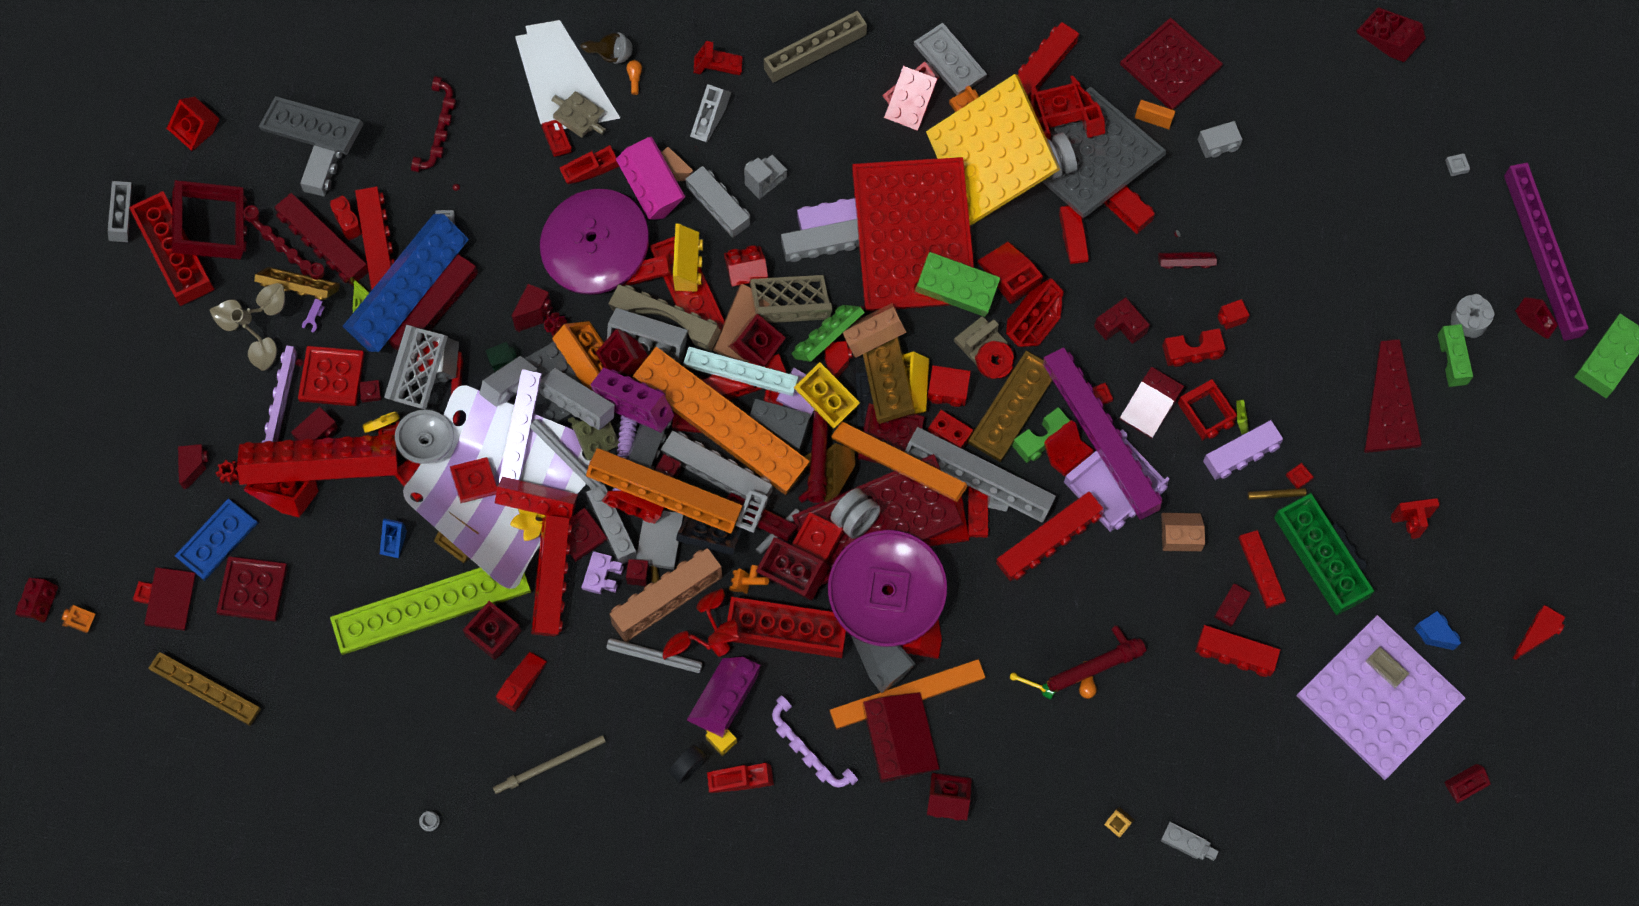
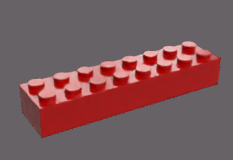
(317, 459)

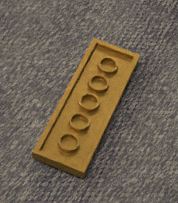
(888, 381)
(1011, 407)

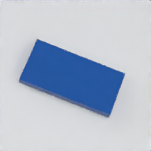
(216, 539)

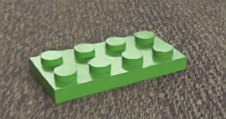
(827, 333)

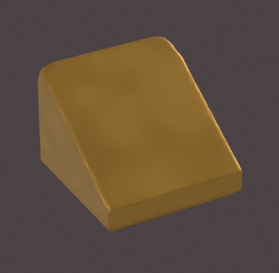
(1119, 822)

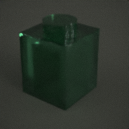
(500, 356)

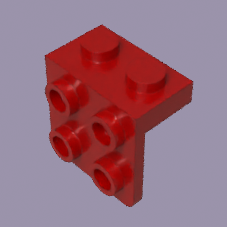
(1066, 449)

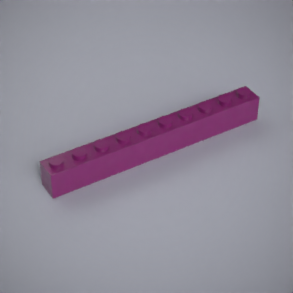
(1546, 252)
(1102, 434)

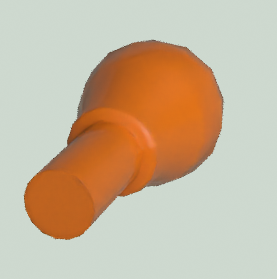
(634, 71)
(1087, 688)

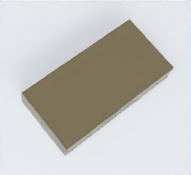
(1387, 667)

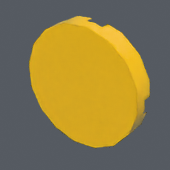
(380, 422)

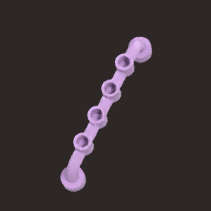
(809, 758)

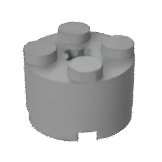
(1474, 314)

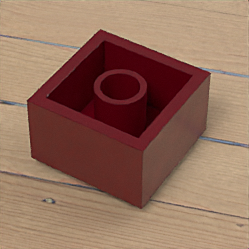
(492, 630)

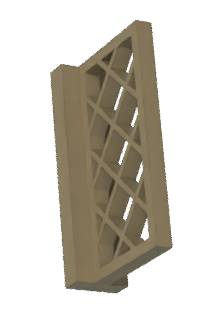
(792, 310)

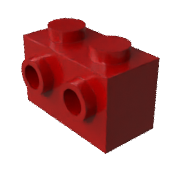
(950, 429)

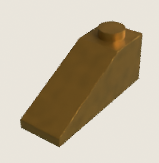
(839, 465)

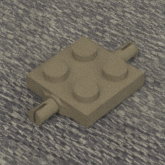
(578, 114)

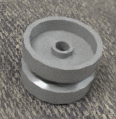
(1063, 153)
(855, 513)

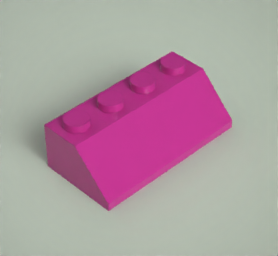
(650, 178)

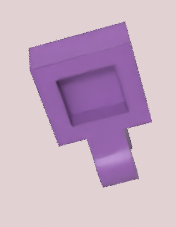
(316, 310)

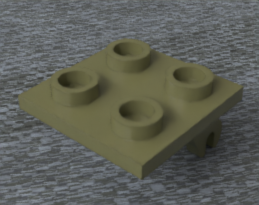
(592, 438)

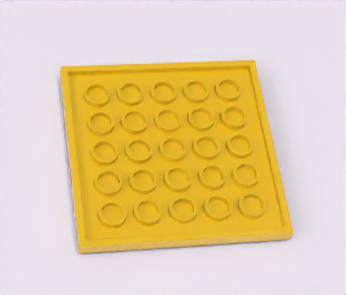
(999, 147)

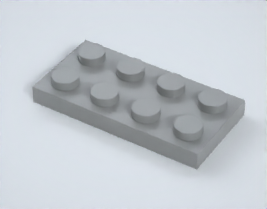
(950, 59)

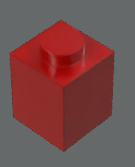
(1233, 314)

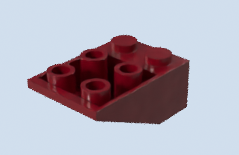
(1392, 33)

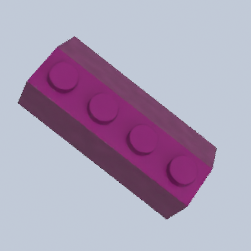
(724, 694)

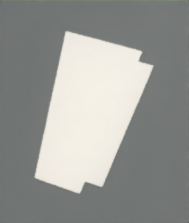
(558, 69)

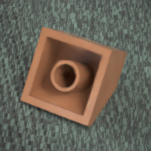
(1182, 532)

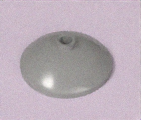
(420, 427)

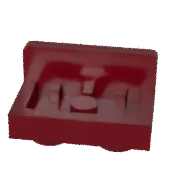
(36, 599)

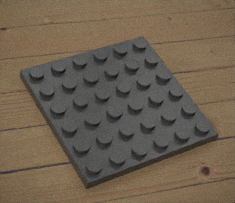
(1103, 161)

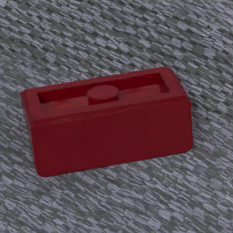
(1467, 782)

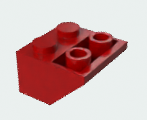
(745, 265)

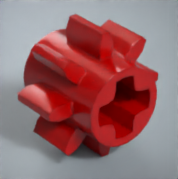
(225, 476)

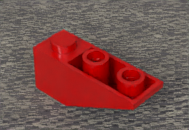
(633, 505)

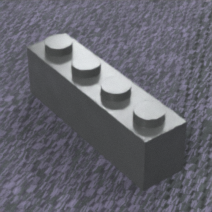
(645, 446)

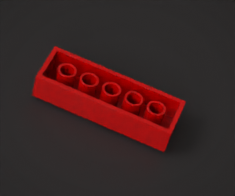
(182, 271)
(787, 627)

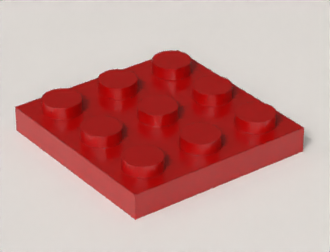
(331, 376)

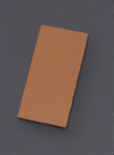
(739, 313)

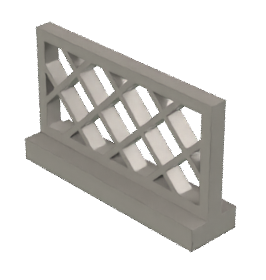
(406, 363)

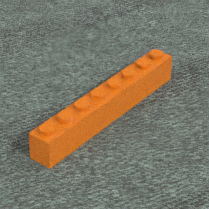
(663, 490)

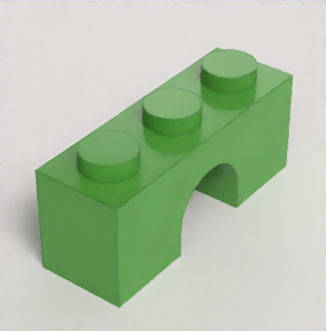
(1454, 344)
(1031, 446)

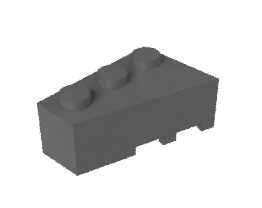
(783, 422)

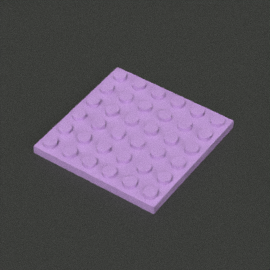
(1368, 712)

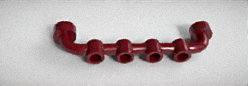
(440, 133)
(315, 270)

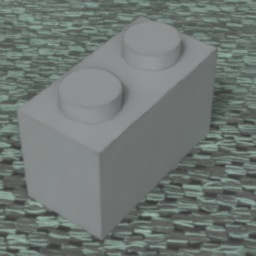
(1220, 139)

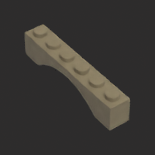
(701, 332)

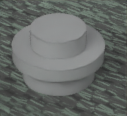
(429, 821)

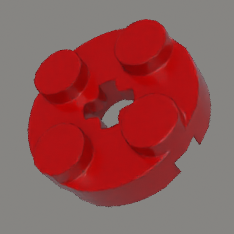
(990, 369)

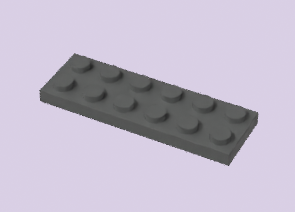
(311, 125)

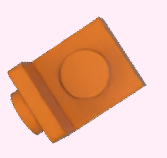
(963, 99)
(77, 618)

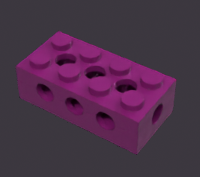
(634, 399)

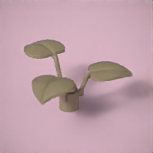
(230, 315)

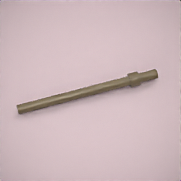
(513, 781)

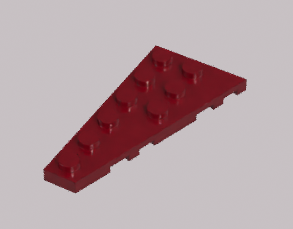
(1391, 410)

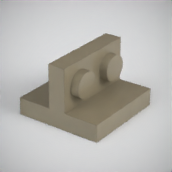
(976, 335)

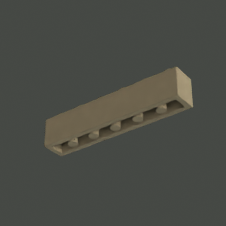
(815, 46)

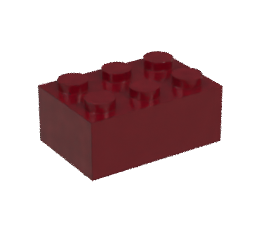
(792, 568)

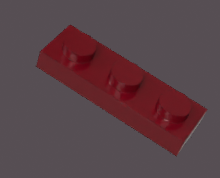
(1187, 259)

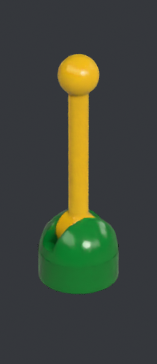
(1044, 688)

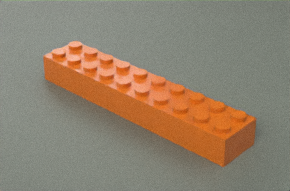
(722, 421)

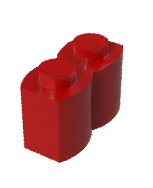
(345, 217)

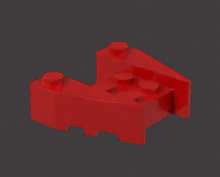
(1067, 105)

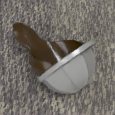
(611, 48)

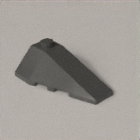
(884, 664)

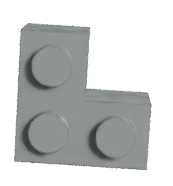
(764, 175)

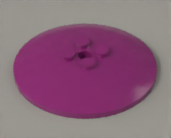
(607, 260)
(882, 561)

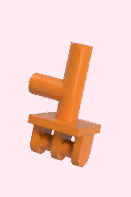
(742, 580)

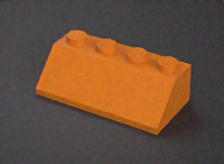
(579, 346)

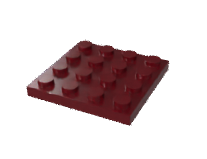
(1171, 64)

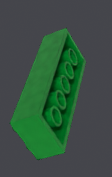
(1323, 554)

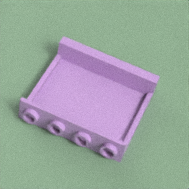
(1095, 477)

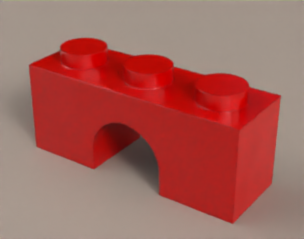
(1179, 353)

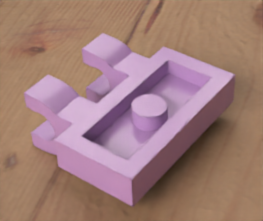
(597, 573)

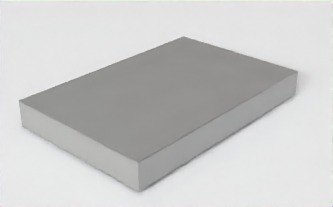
(659, 541)

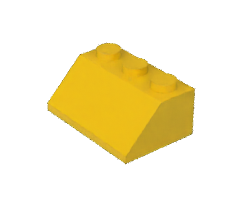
(687, 259)
(917, 374)
(826, 395)

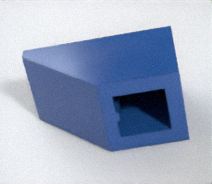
(1436, 632)

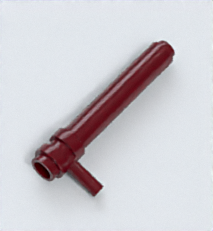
(817, 481)
(1122, 654)

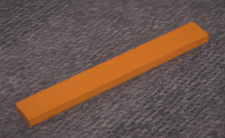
(900, 461)
(928, 687)

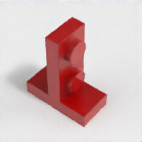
(716, 60)

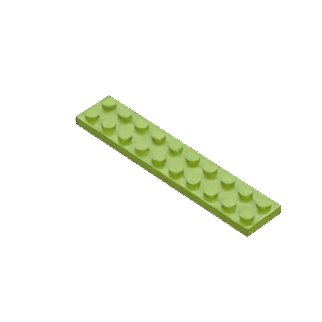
(420, 609)

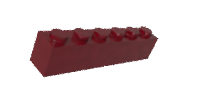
(321, 239)
(438, 298)

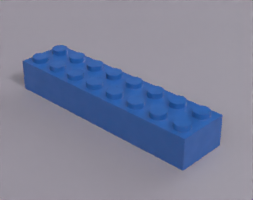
(405, 283)

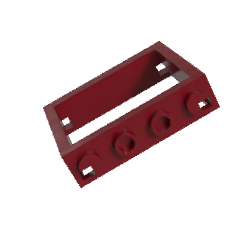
(212, 192)

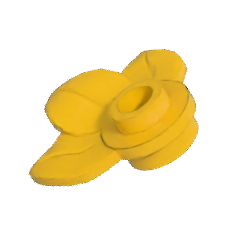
(527, 521)

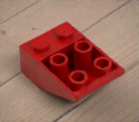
(1015, 270)

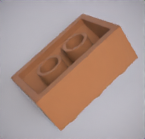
(874, 330)

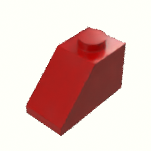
(837, 357)

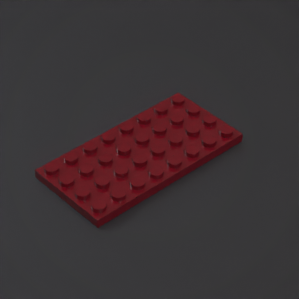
(903, 508)

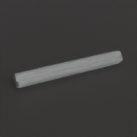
(563, 453)
(653, 655)

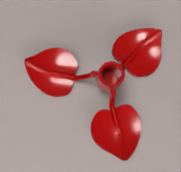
(717, 641)

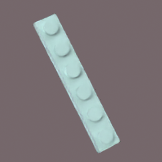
(740, 371)

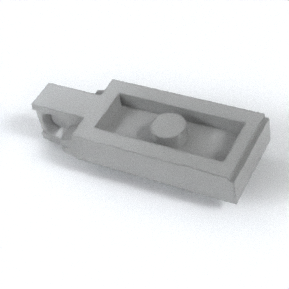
(1188, 842)

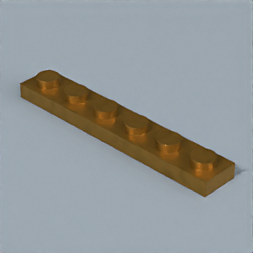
(204, 688)

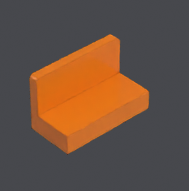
(1154, 114)

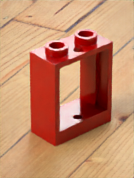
(1199, 393)

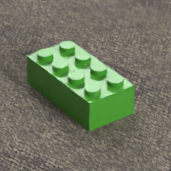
(957, 284)
(1611, 357)

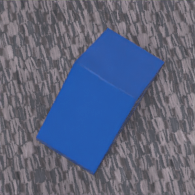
(392, 538)

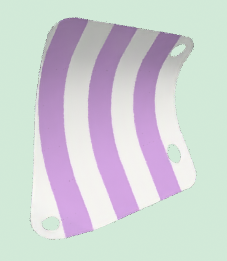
(498, 546)

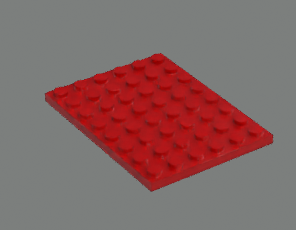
(902, 217)

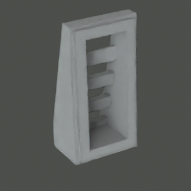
(751, 494)

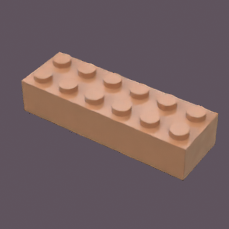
(666, 594)

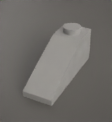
(710, 112)

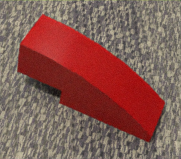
(590, 165)
(1073, 235)
(740, 778)

